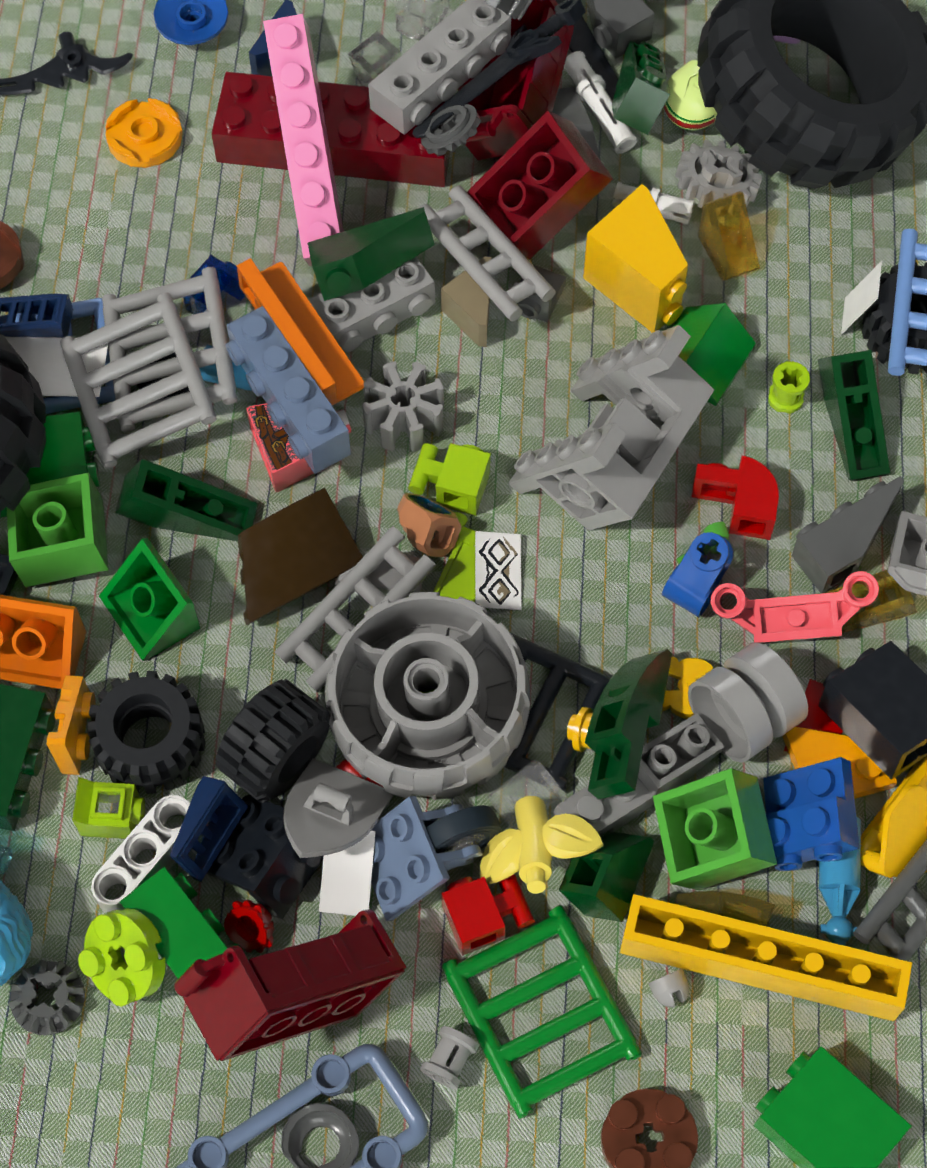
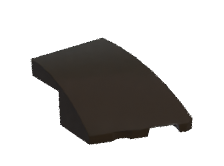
(293, 554)

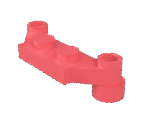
(796, 616)

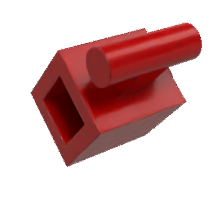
(477, 914)

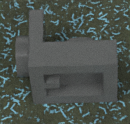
(533, 306)

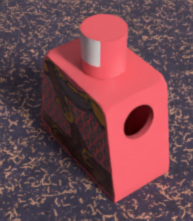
(273, 444)

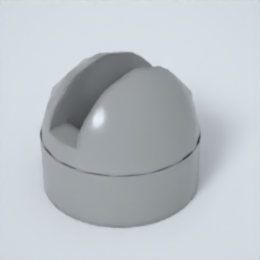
(668, 984)

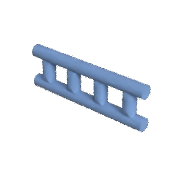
(902, 317)

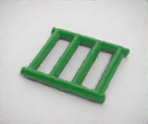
(500, 1055)

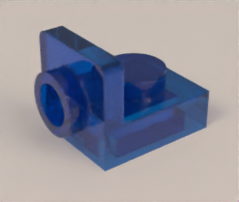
(228, 282)

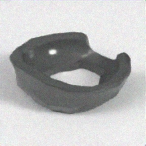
(318, 1116)

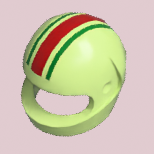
(685, 103)

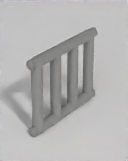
(217, 355)
(188, 377)

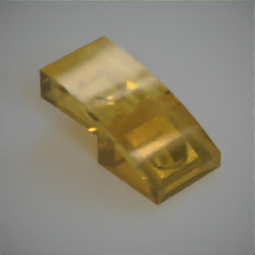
(728, 905)

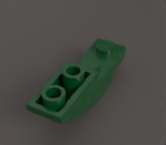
(620, 722)

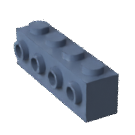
(288, 389)

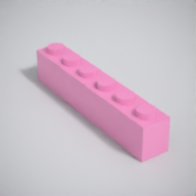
(303, 129)

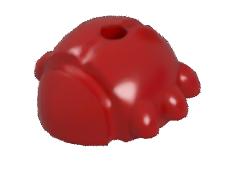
(250, 926)

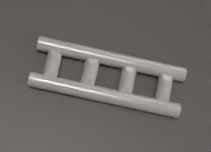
(484, 273)
(356, 581)

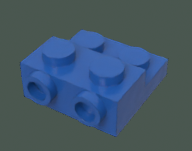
(811, 813)

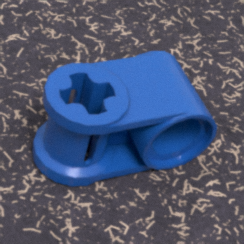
(695, 580)

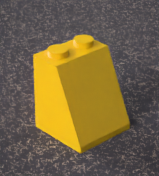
(637, 261)

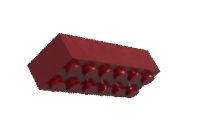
(359, 140)

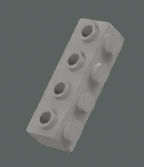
(439, 64)
(379, 306)

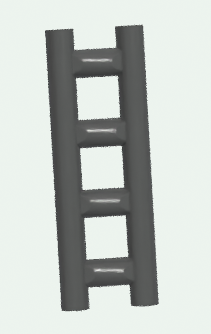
(899, 891)

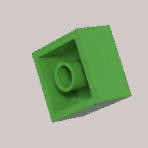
(58, 531)
(714, 829)

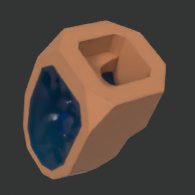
(428, 525)

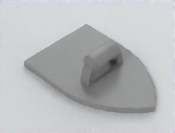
(331, 810)

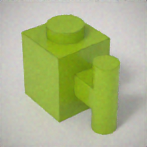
(458, 480)

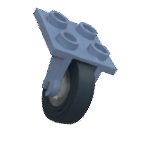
(419, 847)

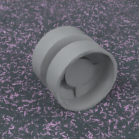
(749, 701)

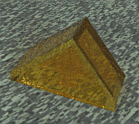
(728, 236)

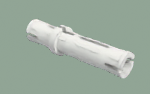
(592, 90)

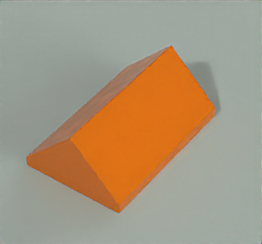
(39, 641)

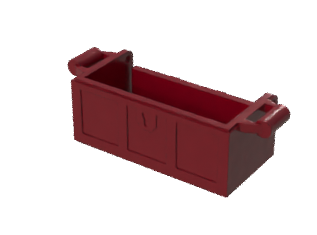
(522, 94)
(291, 990)

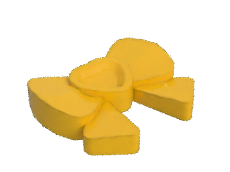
(687, 672)

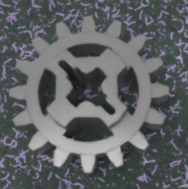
(716, 173)

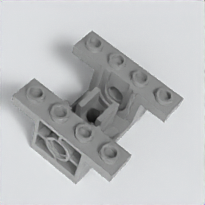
(625, 449)

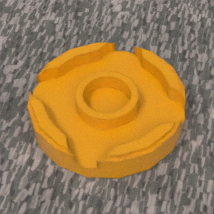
(143, 133)

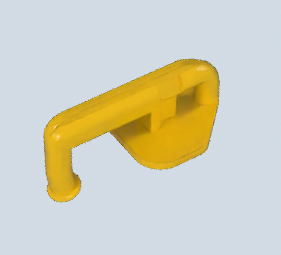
(898, 827)

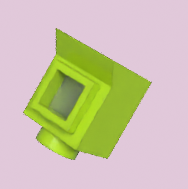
(107, 809)

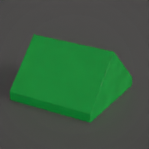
(716, 345)
(149, 602)

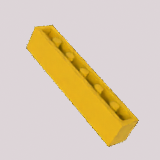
(766, 958)

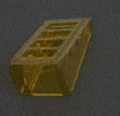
(887, 611)

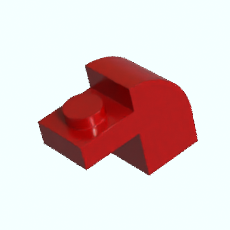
(749, 490)

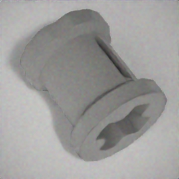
(462, 1047)

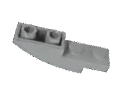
(663, 766)

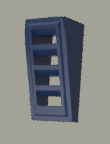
(55, 305)
(214, 804)

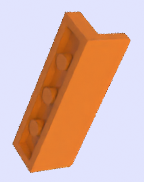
(301, 327)

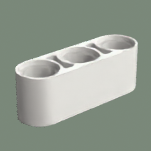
(146, 835)

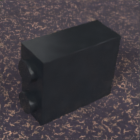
(881, 707)

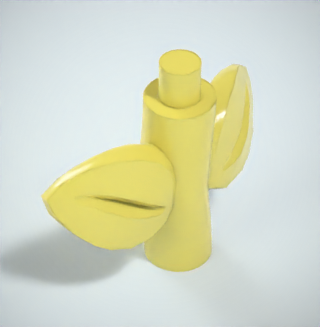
(534, 844)

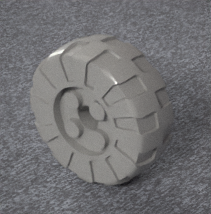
(438, 738)

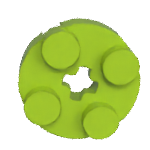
(103, 958)

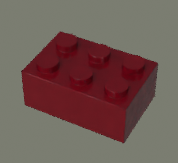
(541, 183)

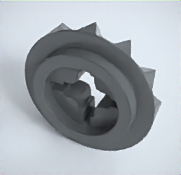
(453, 131)
(42, 1018)

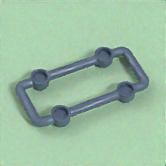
(330, 1077)

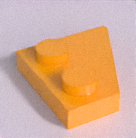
(71, 742)
(814, 746)

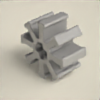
(385, 411)

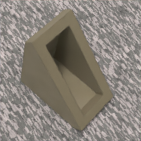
(467, 306)

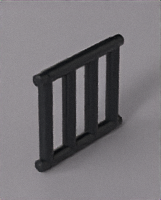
(560, 668)

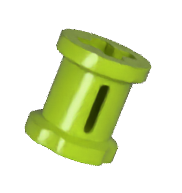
(788, 387)

